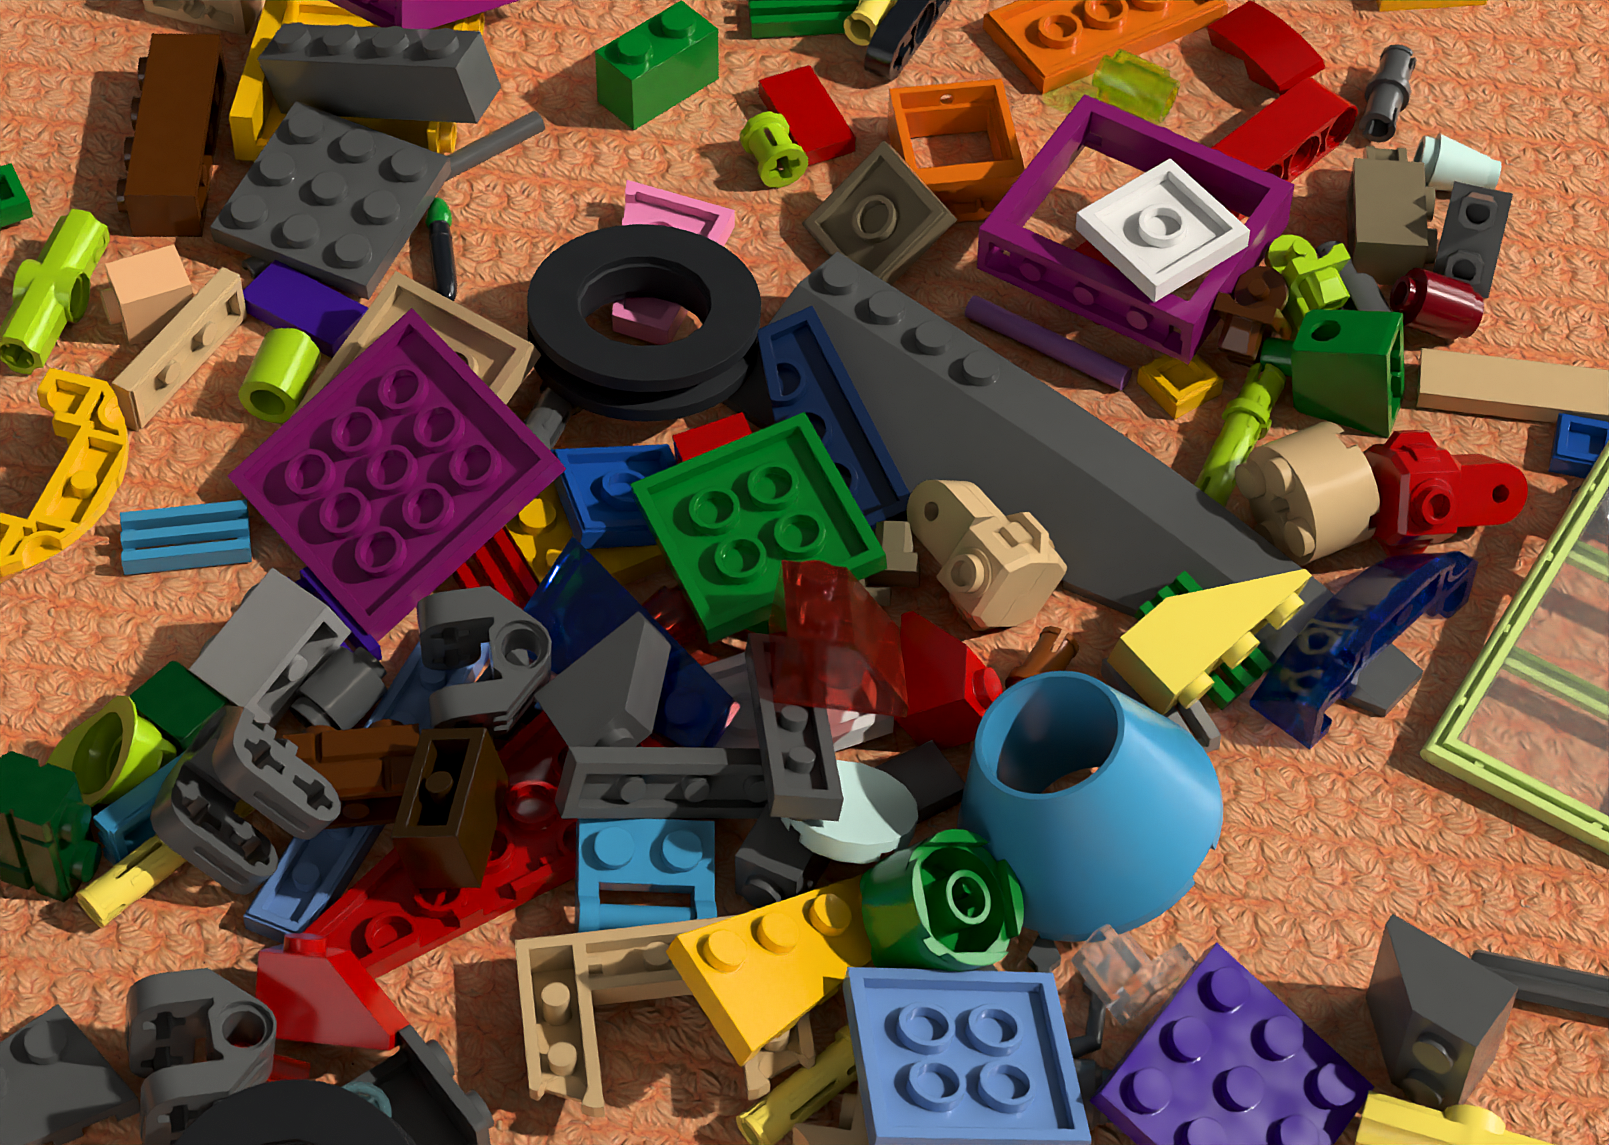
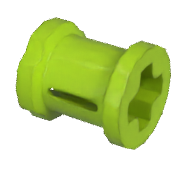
(778, 147)

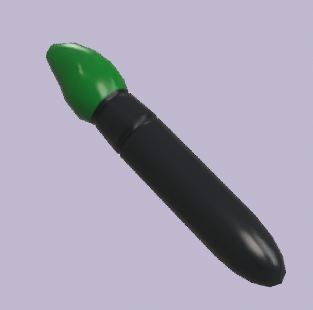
(438, 221)

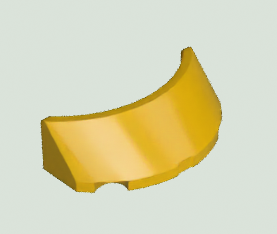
(85, 478)

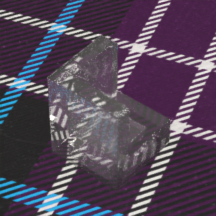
(1125, 974)

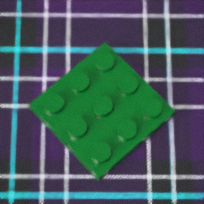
(743, 511)

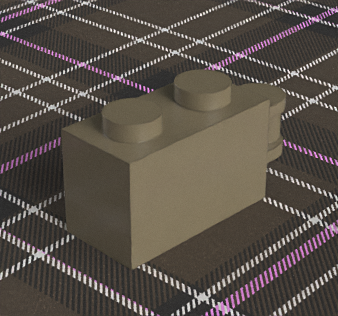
(1389, 215)

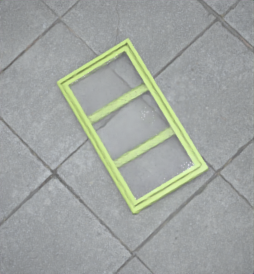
(1537, 696)

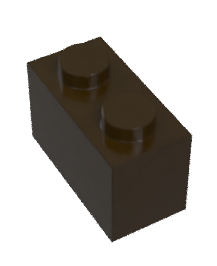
(450, 808)

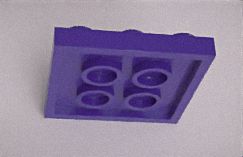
(1229, 1069)

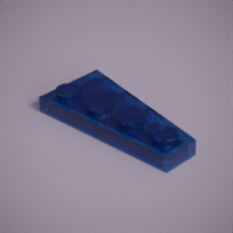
(584, 605)

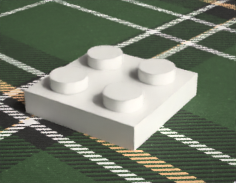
(1162, 230)

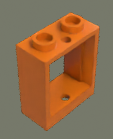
(974, 106)

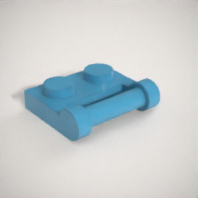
(643, 858)

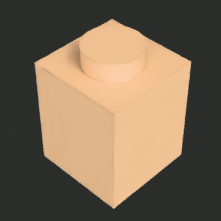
(146, 292)

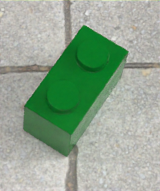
(657, 65)

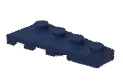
(810, 378)

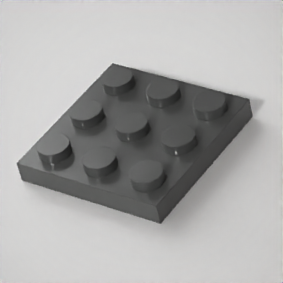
(331, 199)

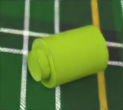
(279, 375)

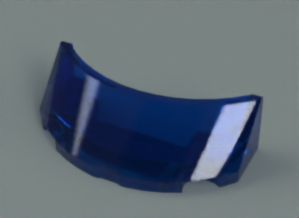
(1353, 631)

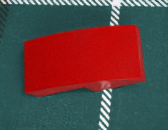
(1268, 46)

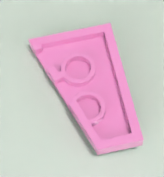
(652, 317)

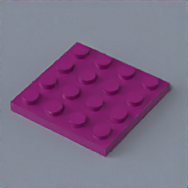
(395, 474)

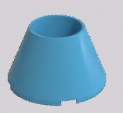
(1112, 844)

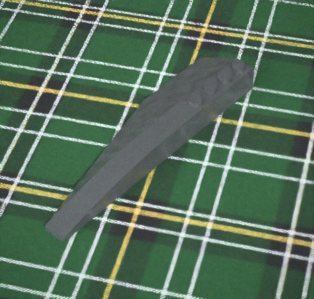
(1107, 503)

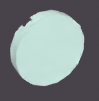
(873, 820)

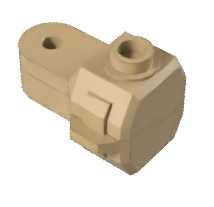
(991, 562)

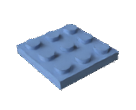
(963, 1058)

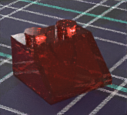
(833, 643)

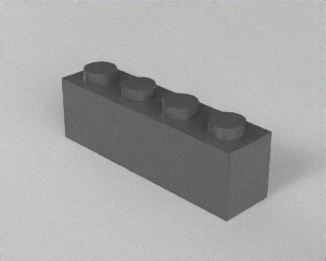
(381, 72)

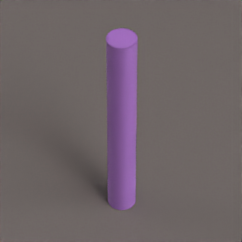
(1048, 342)

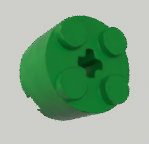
(941, 905)

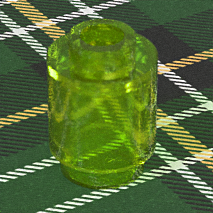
(1135, 85)

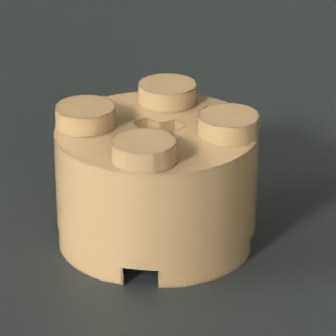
(1310, 493)

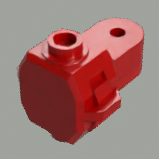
(1432, 493)

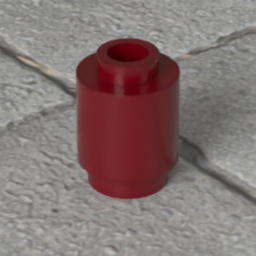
(1437, 304)

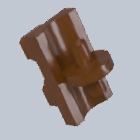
(1257, 314)

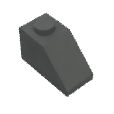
(610, 690)

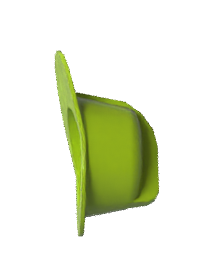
(112, 752)

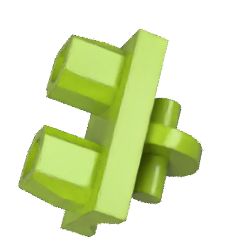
(1310, 279)

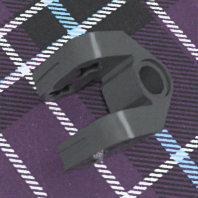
(451, 637)
(233, 763)
(160, 1033)

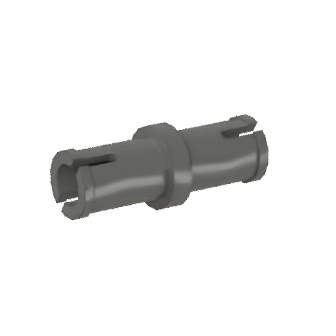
(1387, 93)

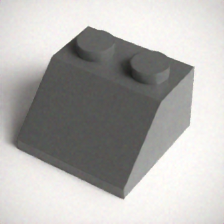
(1435, 1015)

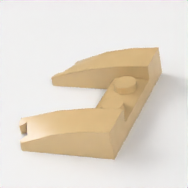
(575, 971)

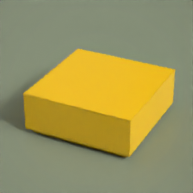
(1179, 385)

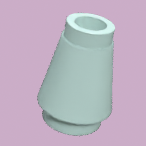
(1452, 161)

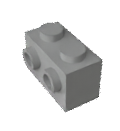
(270, 647)

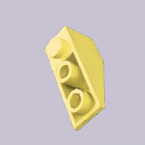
(1193, 633)

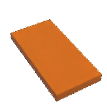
(1067, 38)

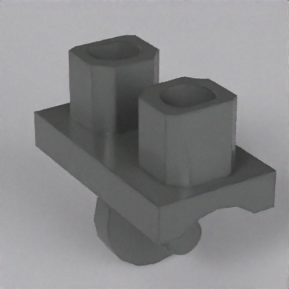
(1473, 235)

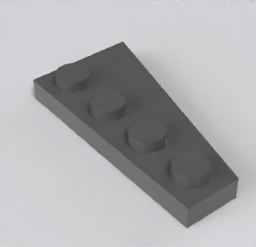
(56, 1083)

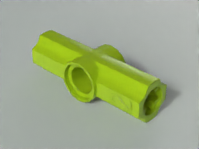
(51, 291)

